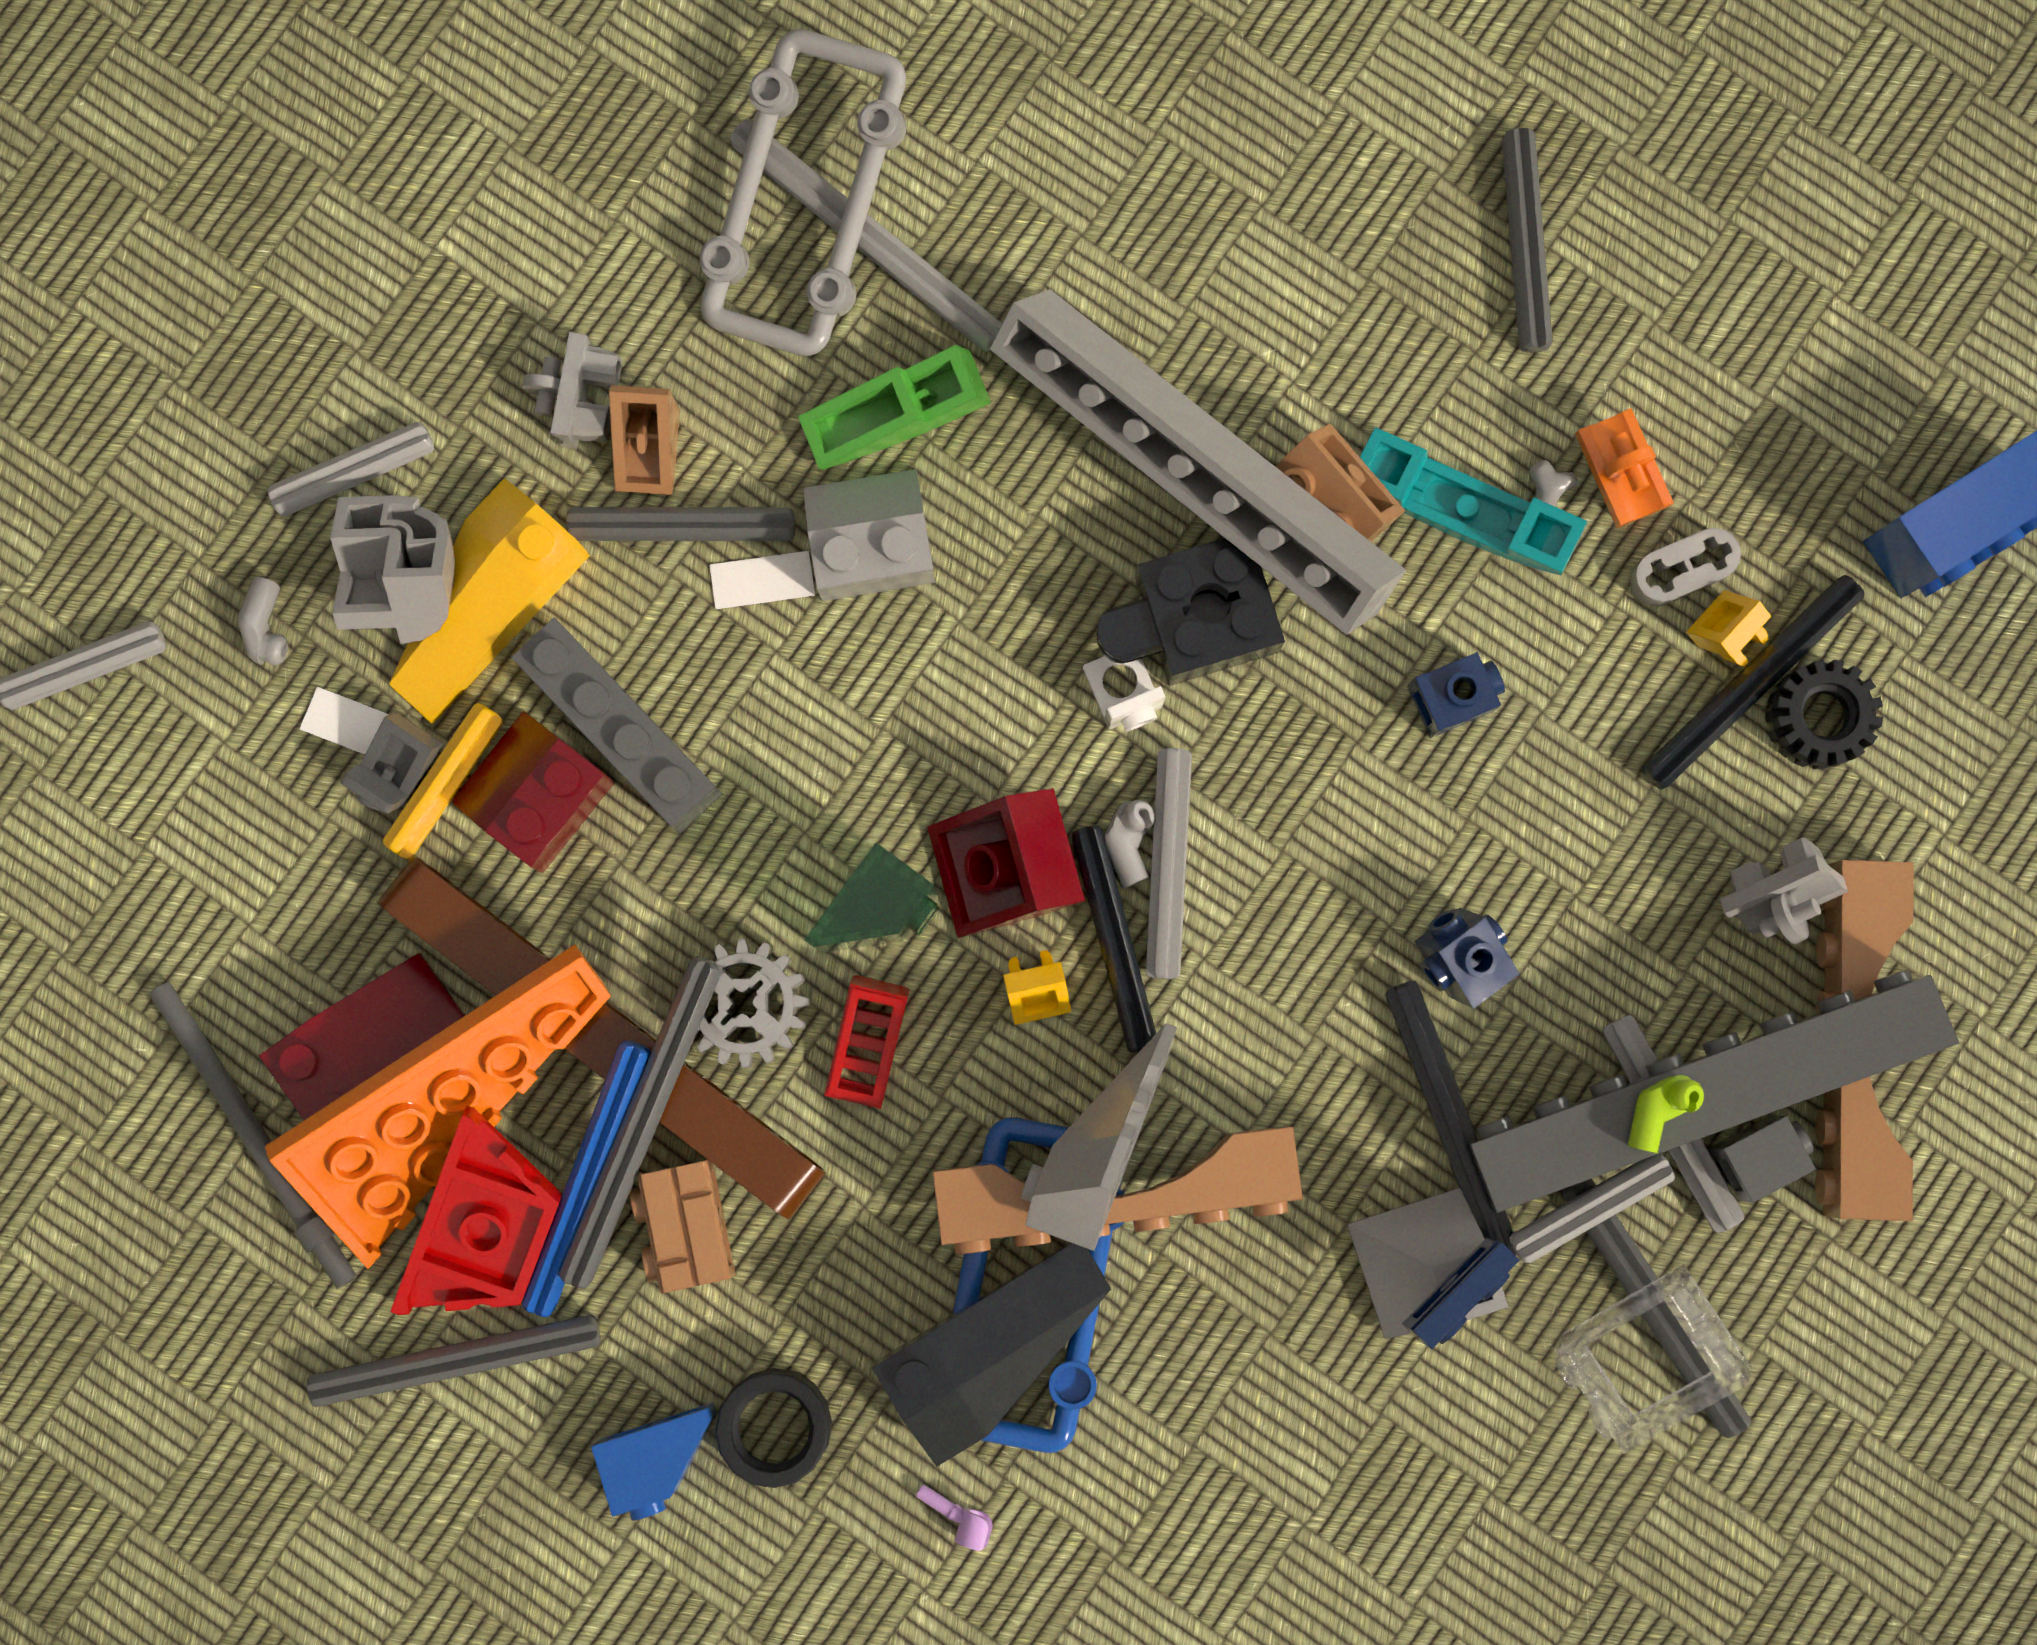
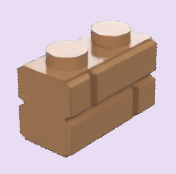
(683, 1227)

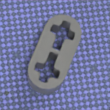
(1690, 578)

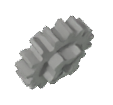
(763, 1021)

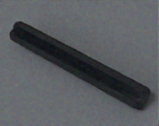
(1114, 937)

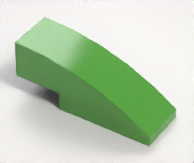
(895, 407)

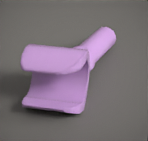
(973, 1526)

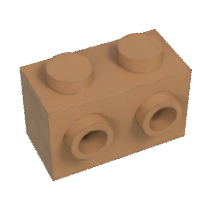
(1341, 482)

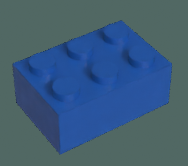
(1961, 523)

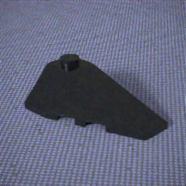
(980, 1360)

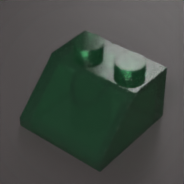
(876, 906)

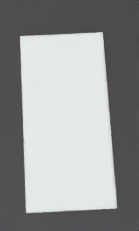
(762, 580)
(342, 720)

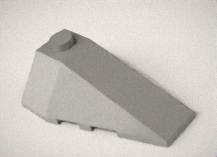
(1088, 1161)

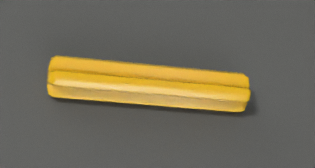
(443, 781)

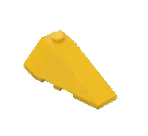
(504, 572)

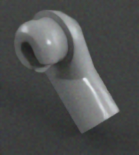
(1124, 838)

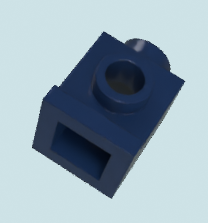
(1442, 708)

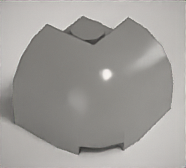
(392, 566)

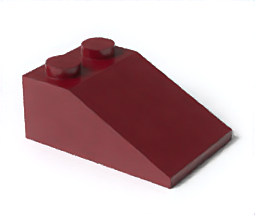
(361, 1035)

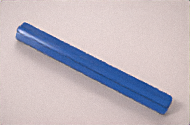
(617, 1092)

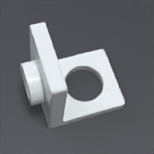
(1129, 711)

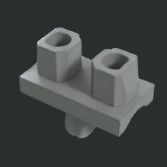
(572, 415)
(1786, 898)

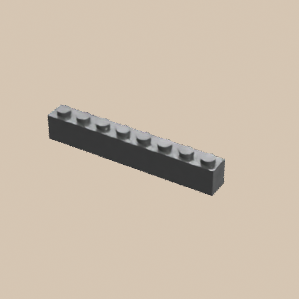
(1738, 1081)

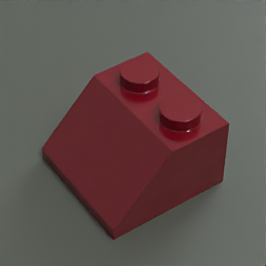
(532, 792)
(1005, 862)

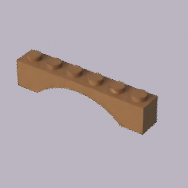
(1863, 1163)
(1240, 1171)

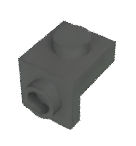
(392, 765)

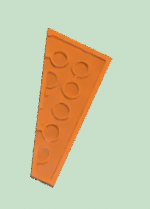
(388, 1138)

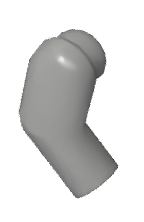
(254, 623)

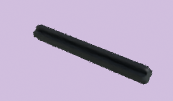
(1753, 682)
(1445, 1104)

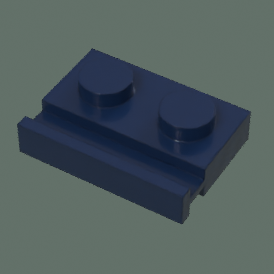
(1474, 1279)

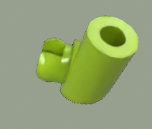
(1660, 1104)

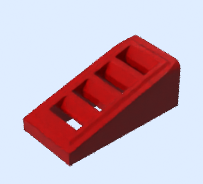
(878, 992)

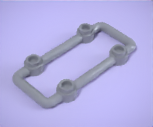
(775, 97)

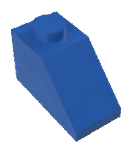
(650, 1461)

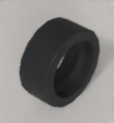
(729, 1439)

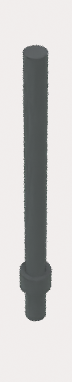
(312, 1230)

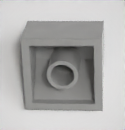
(868, 535)

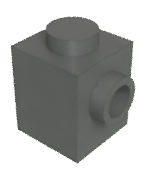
(1764, 1157)

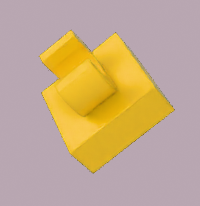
(1730, 625)
(1036, 991)

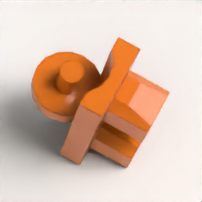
(1624, 468)

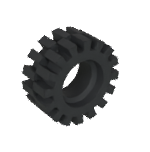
(1858, 708)

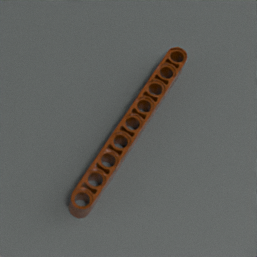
(696, 1108)

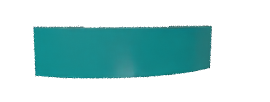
(1472, 509)

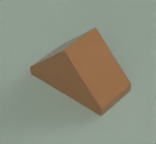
(644, 439)

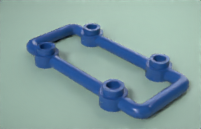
(1071, 1381)

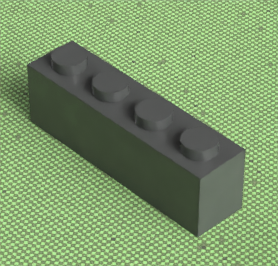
(616, 725)

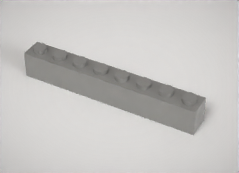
(1197, 460)

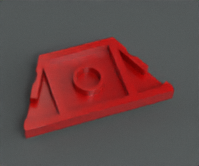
(479, 1225)

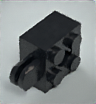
(1197, 611)

